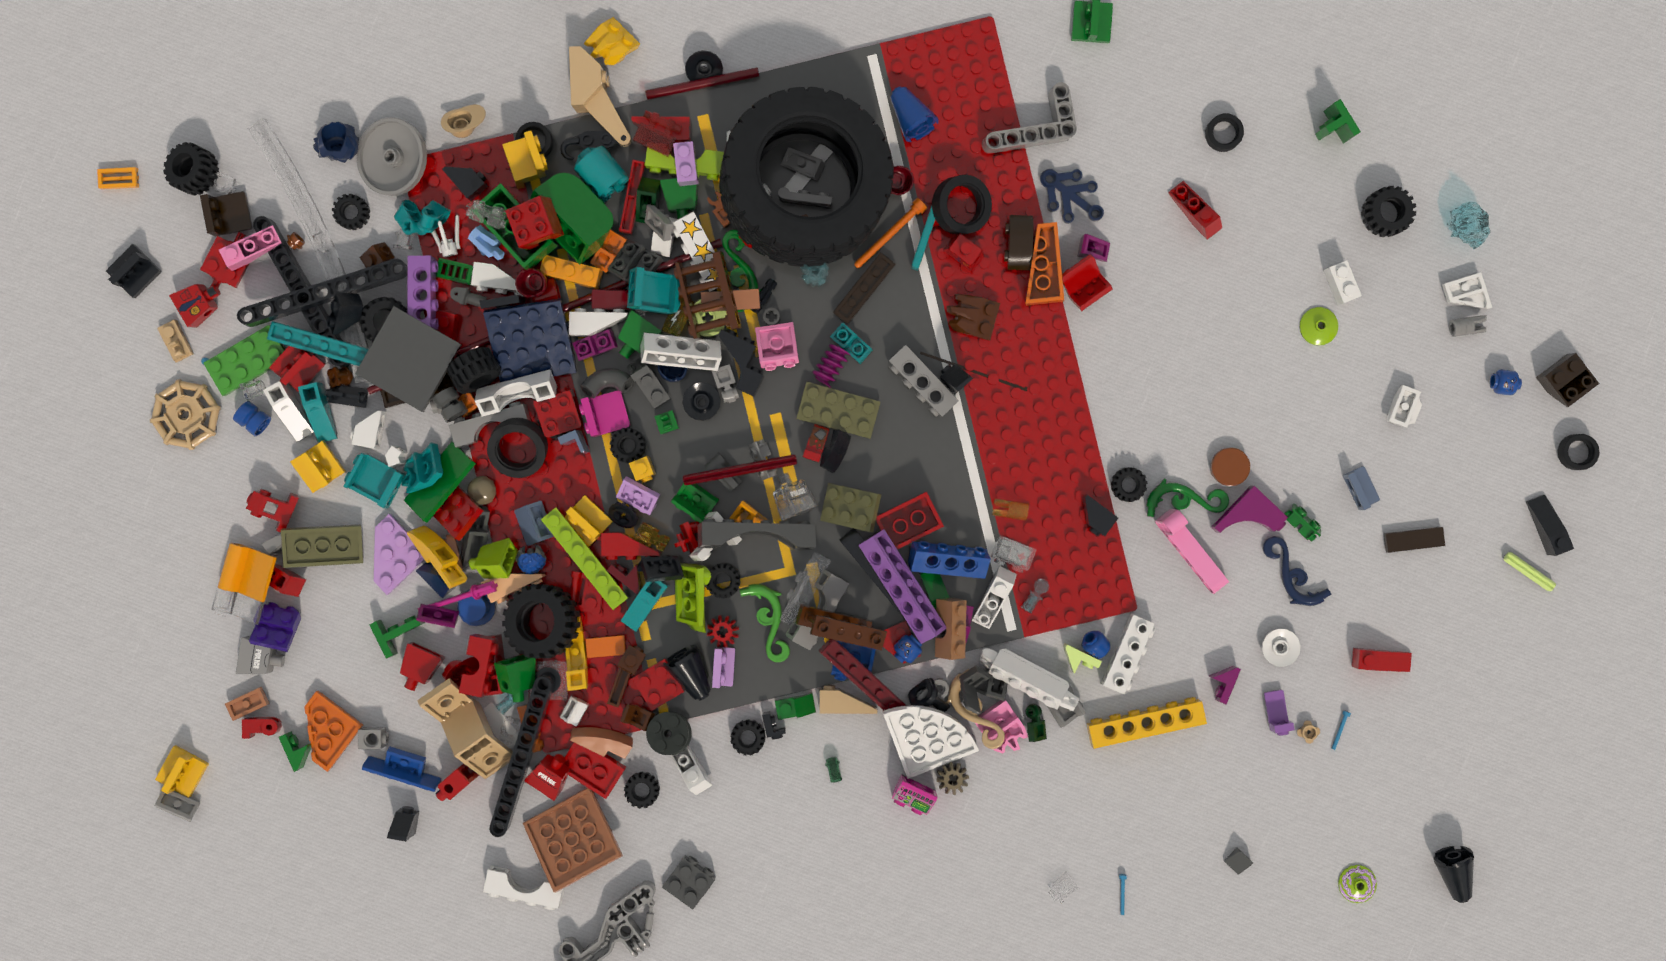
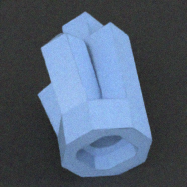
(486, 242)

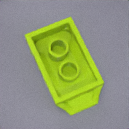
(690, 596)

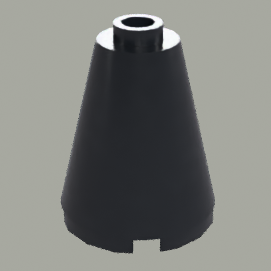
(689, 672)
(1456, 870)

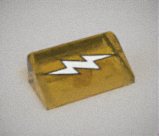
(675, 322)

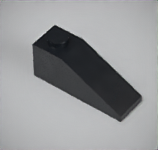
(955, 378)
(1549, 526)

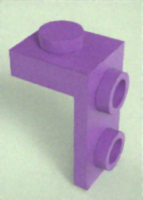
(1277, 713)

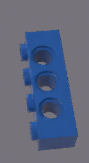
(956, 566)

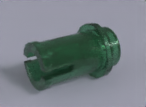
(833, 769)

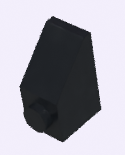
(467, 180)
(1098, 517)
(403, 824)

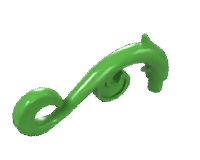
(771, 595)

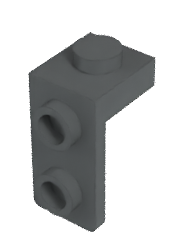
(969, 682)

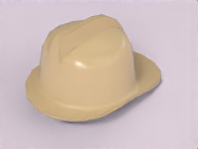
(463, 121)

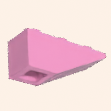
(250, 248)

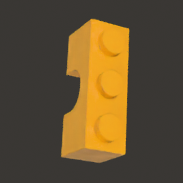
(571, 271)

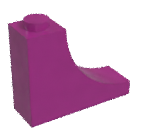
(1252, 507)

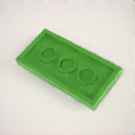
(243, 361)

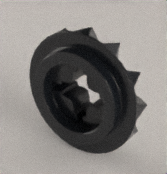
(627, 521)

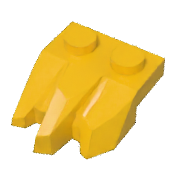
(611, 42)

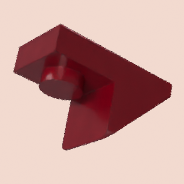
(630, 580)

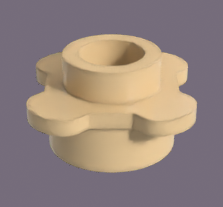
(1314, 732)

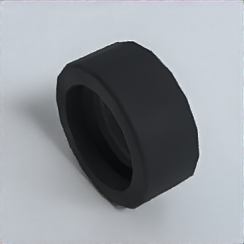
(540, 127)
(1239, 132)
(1593, 450)

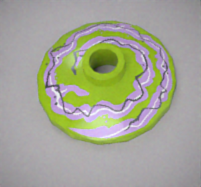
(1351, 877)

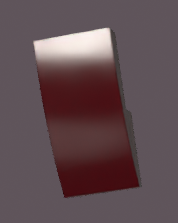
(610, 299)

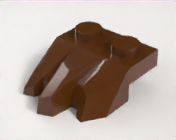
(974, 316)

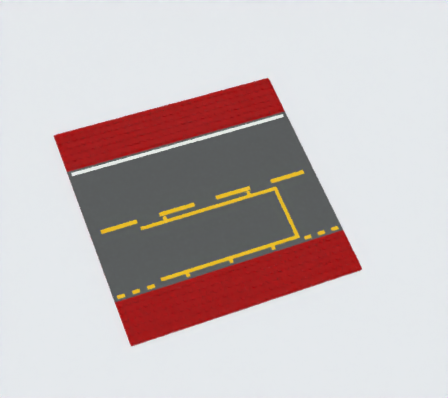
(985, 448)

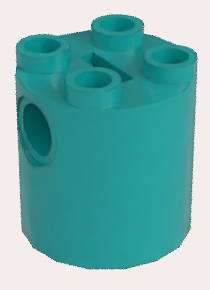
(600, 172)

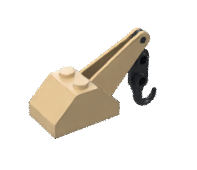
(590, 96)

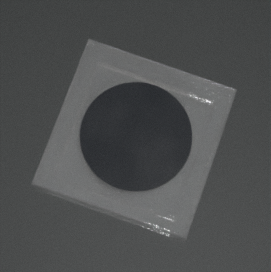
(558, 670)

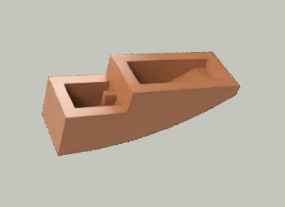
(602, 741)

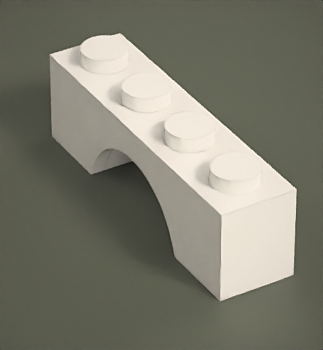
(496, 396)
(500, 883)

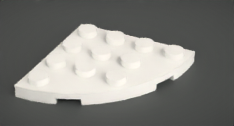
(927, 738)

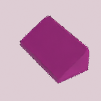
(437, 615)

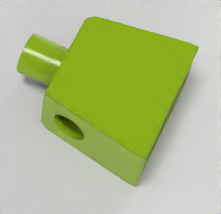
(495, 559)

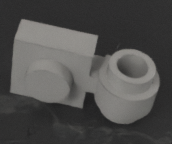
(724, 378)

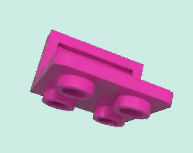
(604, 413)

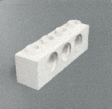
(680, 351)

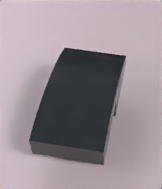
(834, 455)

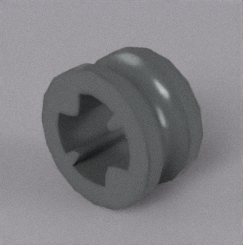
(767, 321)

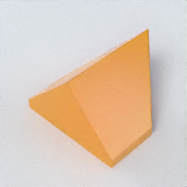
(747, 512)

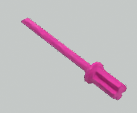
(476, 592)

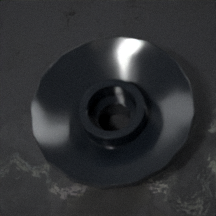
(695, 71)
(694, 394)

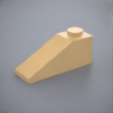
(838, 701)

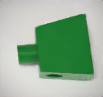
(679, 198)
(633, 333)
(516, 675)

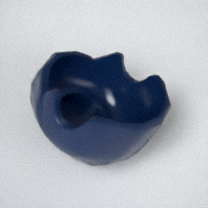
(672, 373)

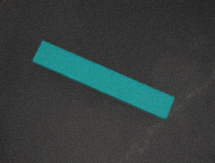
(316, 343)

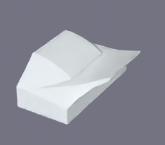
(1404, 407)

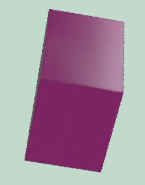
(1096, 247)

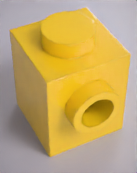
(642, 469)

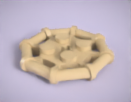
(196, 415)

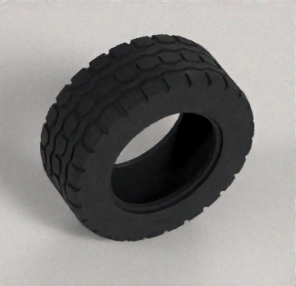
(818, 118)

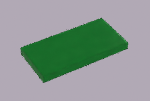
(455, 466)

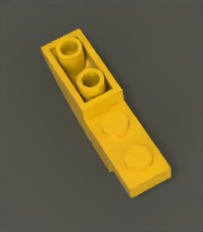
(439, 553)

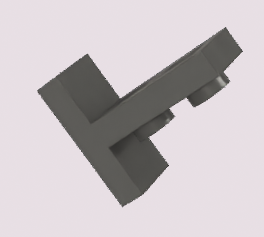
(648, 383)

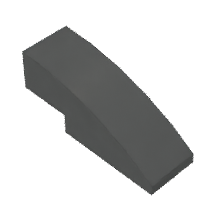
(475, 537)

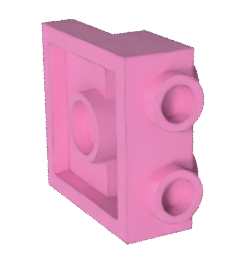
(777, 346)

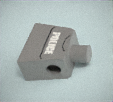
(257, 659)

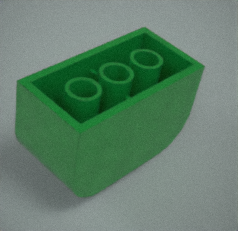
(580, 213)
(527, 258)

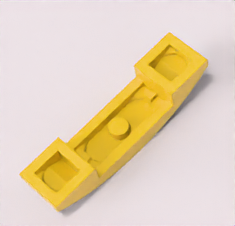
(577, 662)

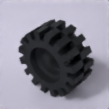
(361, 217)
(616, 445)
(1140, 484)
(734, 584)
(756, 729)
(641, 801)

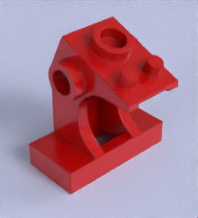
(258, 499)

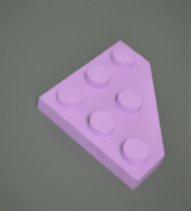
(393, 554)

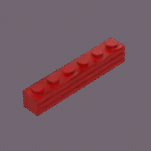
(629, 209)

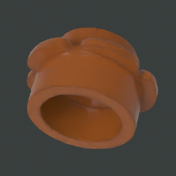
(295, 241)

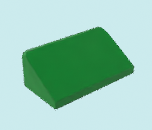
(934, 587)

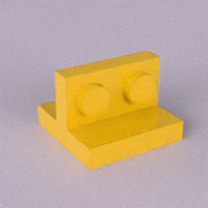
(318, 466)
(588, 520)
(181, 772)

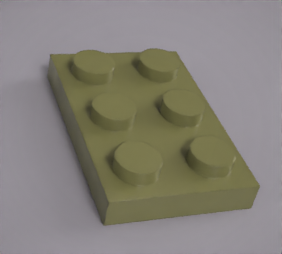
(850, 507)

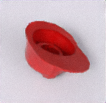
(457, 667)

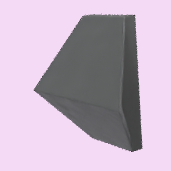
(993, 688)

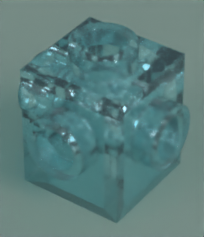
(810, 278)

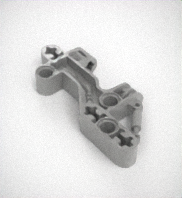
(612, 928)

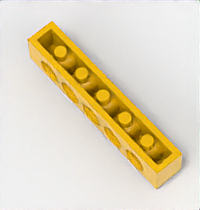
(1194, 718)

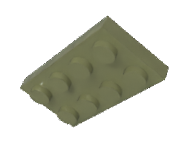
(838, 410)
(322, 546)

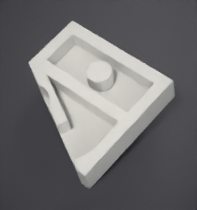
(1468, 292)

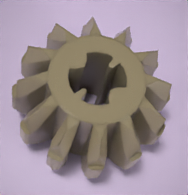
(959, 778)

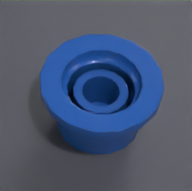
(476, 611)

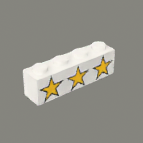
(696, 244)

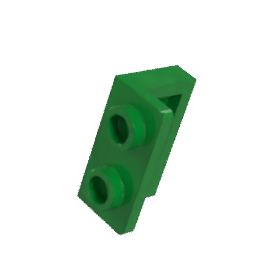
(694, 501)

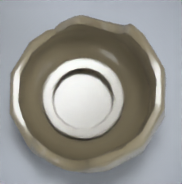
(482, 490)

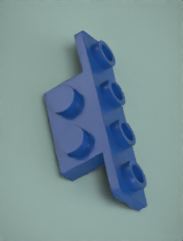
(402, 767)

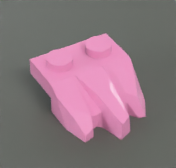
(1005, 718)

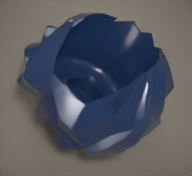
(336, 142)

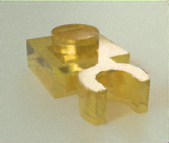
(649, 535)

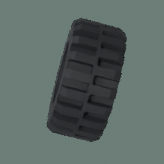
(518, 615)

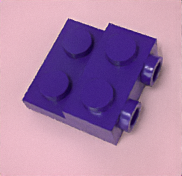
(276, 627)

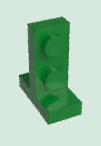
(384, 638)

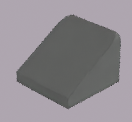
(1238, 861)

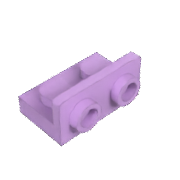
(638, 495)
(723, 667)

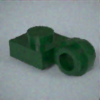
(1037, 728)

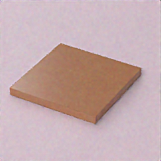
(572, 839)

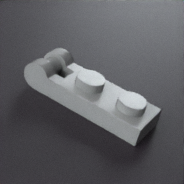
(805, 197)

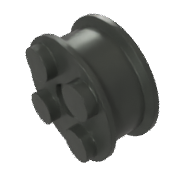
(658, 729)

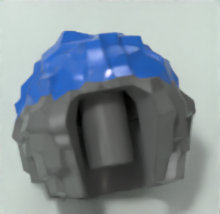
(531, 561)

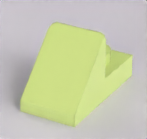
(1075, 656)

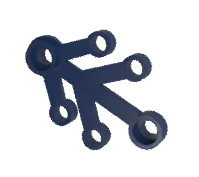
(1069, 193)

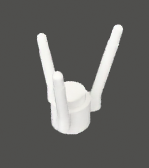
(448, 247)

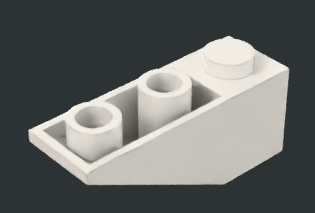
(489, 276)
(591, 323)
(289, 410)
(994, 597)
(692, 771)

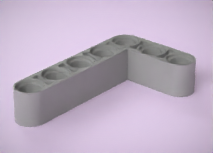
(1037, 131)

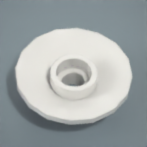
(1289, 651)

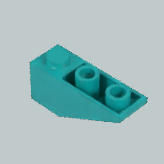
(318, 411)
(644, 603)

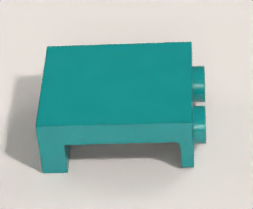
(653, 291)
(374, 479)

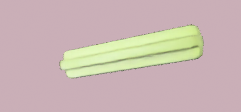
(1529, 571)

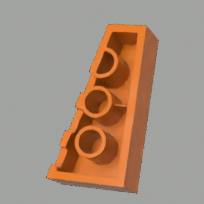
(1046, 273)

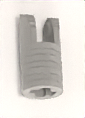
(1466, 326)

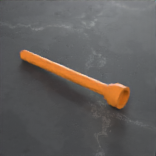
(916, 208)

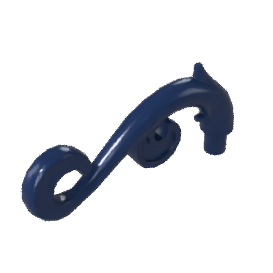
(1298, 598)

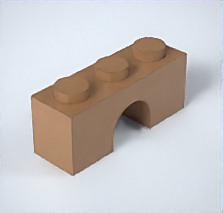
(953, 614)

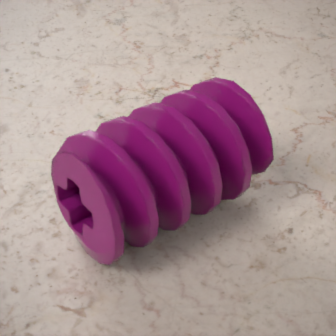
(830, 364)

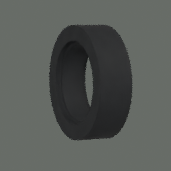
(982, 197)
(509, 468)

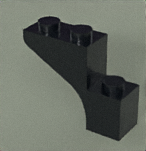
(743, 351)

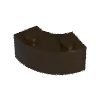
(1019, 242)

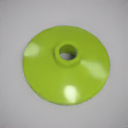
(1309, 326)

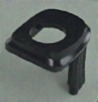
(931, 697)

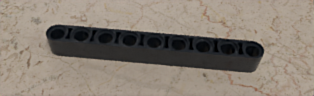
(298, 283)
(314, 290)
(516, 761)

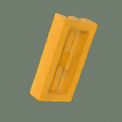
(134, 178)

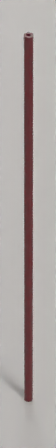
(576, 303)

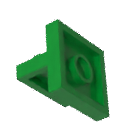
(1092, 21)
(1339, 121)

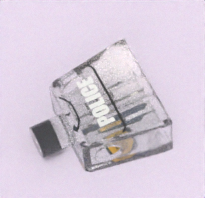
(793, 498)

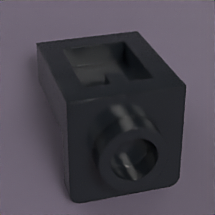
(769, 724)

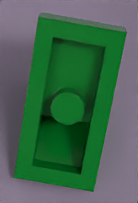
(795, 706)
(295, 755)

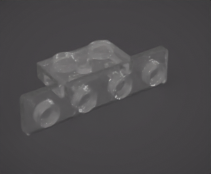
(805, 588)

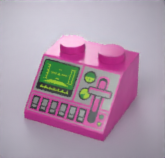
(914, 795)

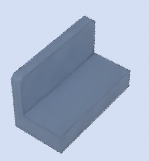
(574, 436)
(1361, 488)
(530, 523)

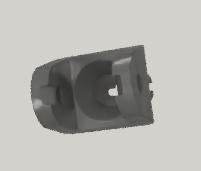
(465, 296)

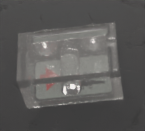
(1013, 553)

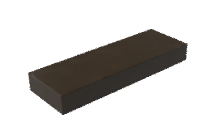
(1414, 539)

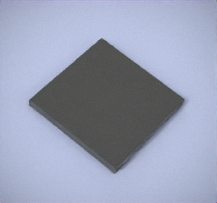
(408, 359)

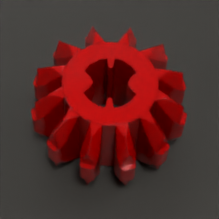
(717, 627)

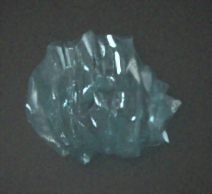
(1470, 224)

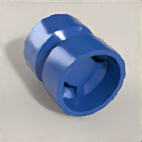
(248, 416)

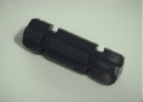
(765, 293)

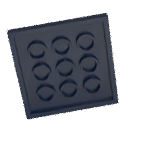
(530, 339)

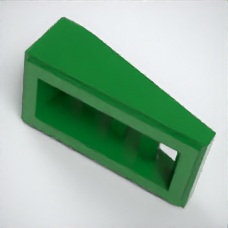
(467, 280)

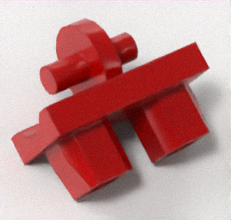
(688, 531)

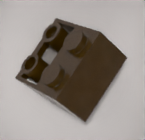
(1568, 379)

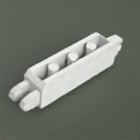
(1029, 678)

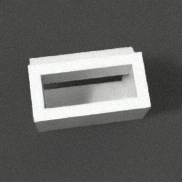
(395, 456)
(574, 711)

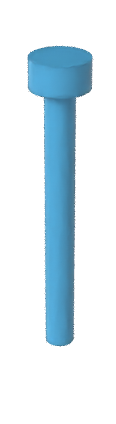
(1346, 714)
(1123, 877)

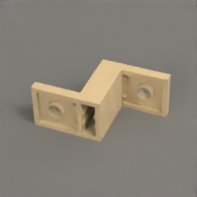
(466, 729)

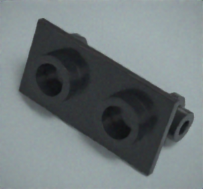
(348, 396)

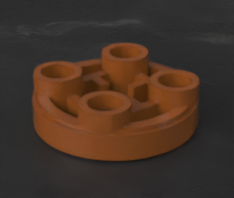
(1230, 466)

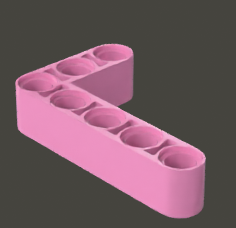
(1173, 526)

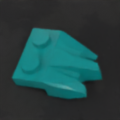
(422, 469)

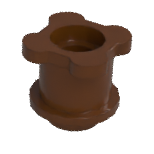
(339, 376)

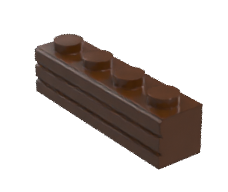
(618, 688)

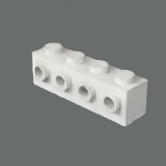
(1127, 654)

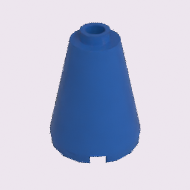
(913, 116)

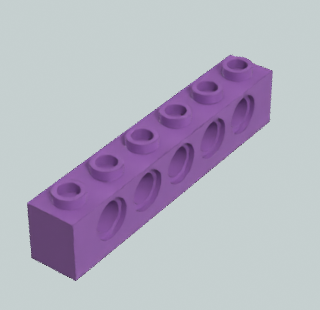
(415, 287)
(902, 586)

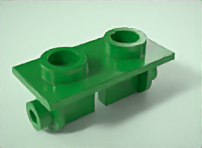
(1309, 527)

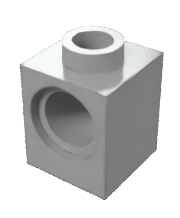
(365, 741)

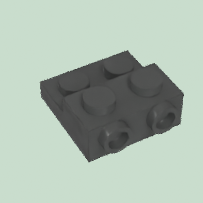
(689, 881)

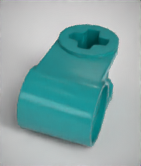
(431, 215)
(408, 217)

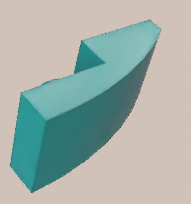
(851, 343)

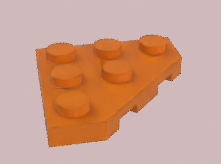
(329, 730)

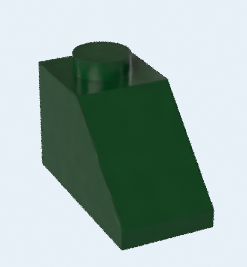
(647, 193)

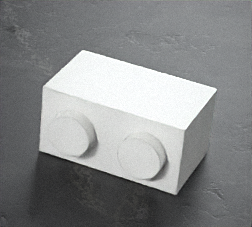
(1342, 283)

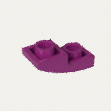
(595, 344)

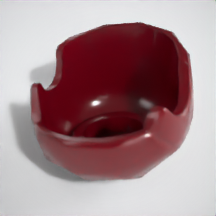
(902, 180)
(531, 282)

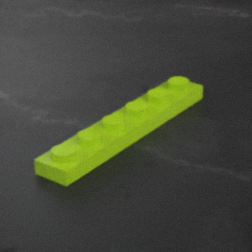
(584, 558)

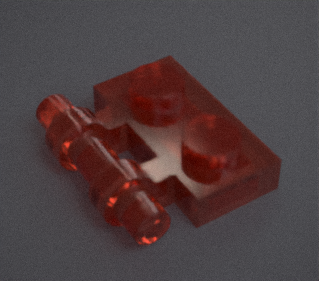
(655, 139)

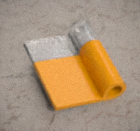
(243, 583)

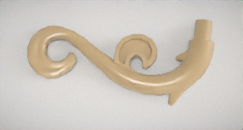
(971, 716)

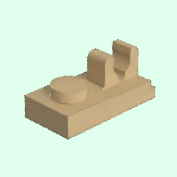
(175, 340)

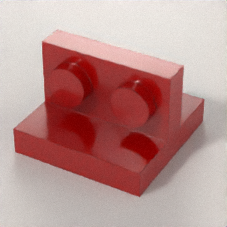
(296, 367)

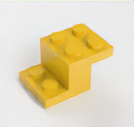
(525, 159)

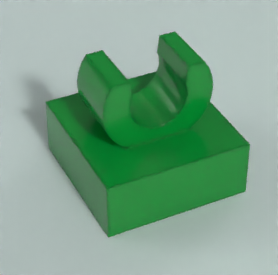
(666, 422)

